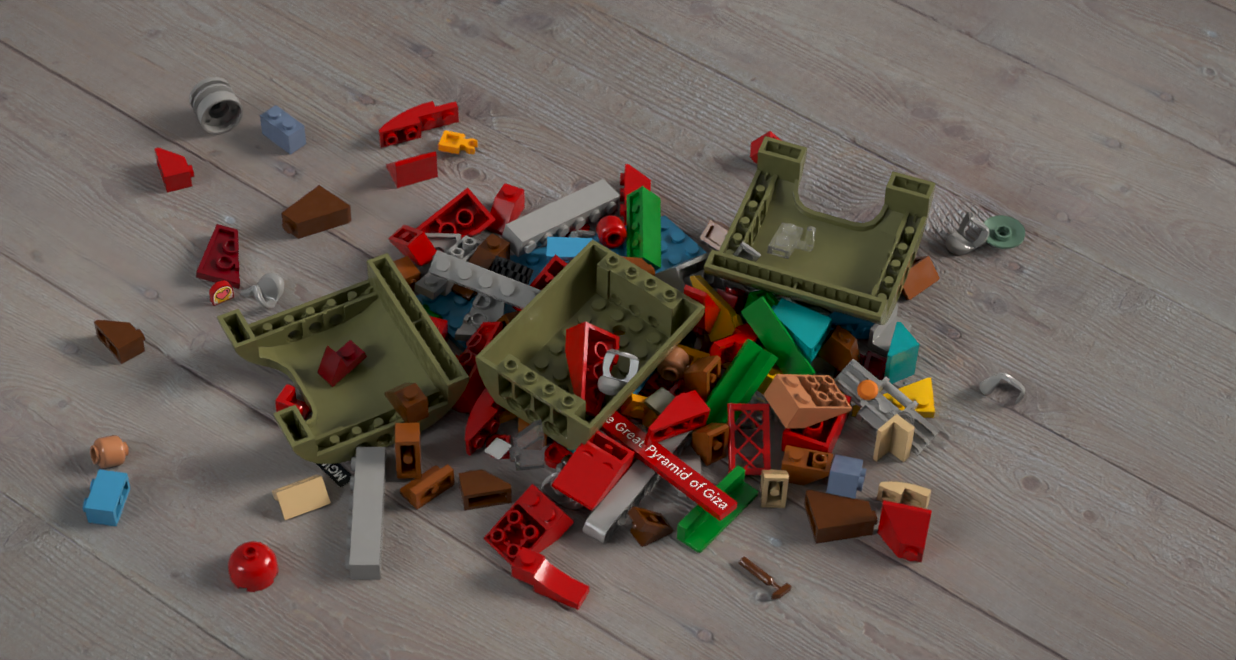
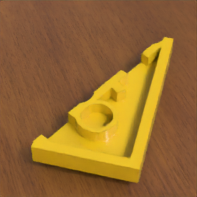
(920, 392)

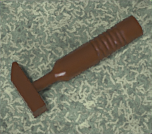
(765, 578)

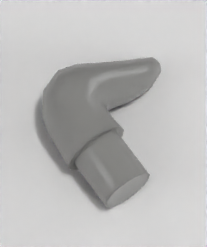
(582, 234)

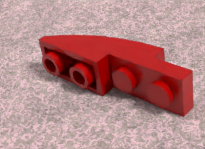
(412, 122)
(730, 346)
(482, 422)

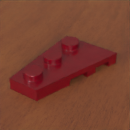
(221, 257)

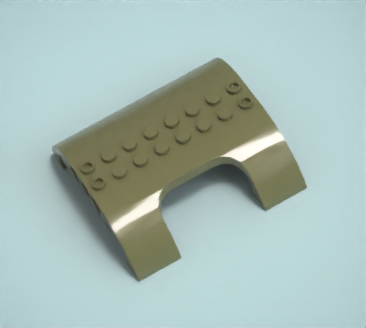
(852, 264)
(399, 346)

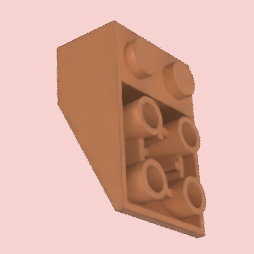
(805, 399)

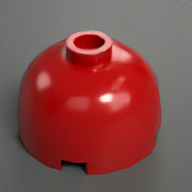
(253, 566)

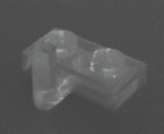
(788, 238)

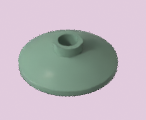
(1004, 232)

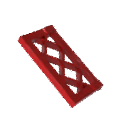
(765, 428)

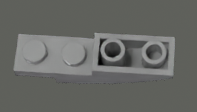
(433, 286)

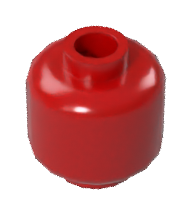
(611, 232)

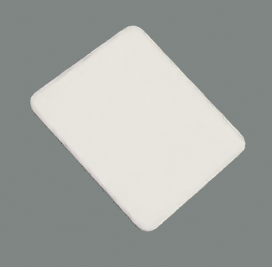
(497, 448)

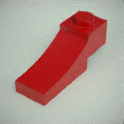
(547, 579)

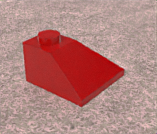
(904, 529)

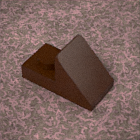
(648, 526)

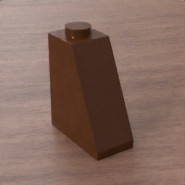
(315, 213)
(838, 516)

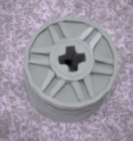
(216, 105)

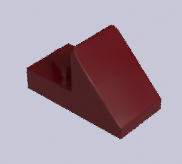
(338, 364)

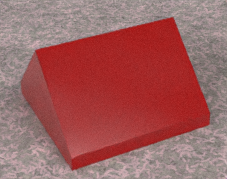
(414, 169)

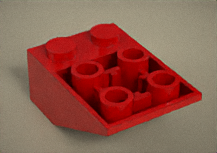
(594, 470)
(530, 523)

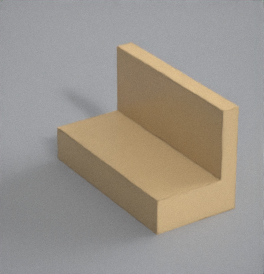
(895, 438)
(302, 496)

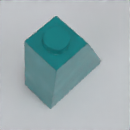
(805, 326)

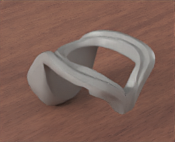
(958, 243)
(269, 286)
(609, 384)
(988, 385)
(562, 500)

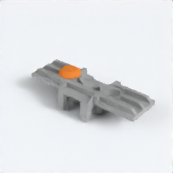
(877, 409)

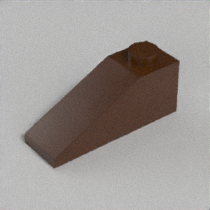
(484, 257)

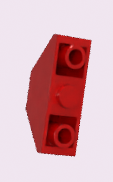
(631, 180)

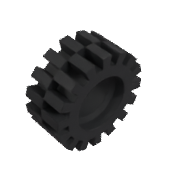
(511, 270)

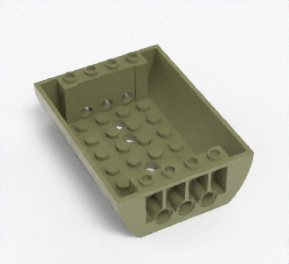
(528, 362)

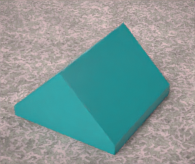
(901, 355)

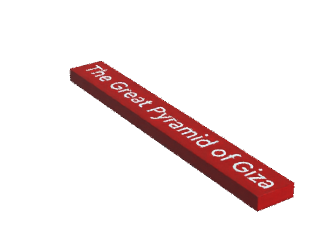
(670, 467)

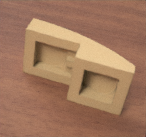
(904, 492)

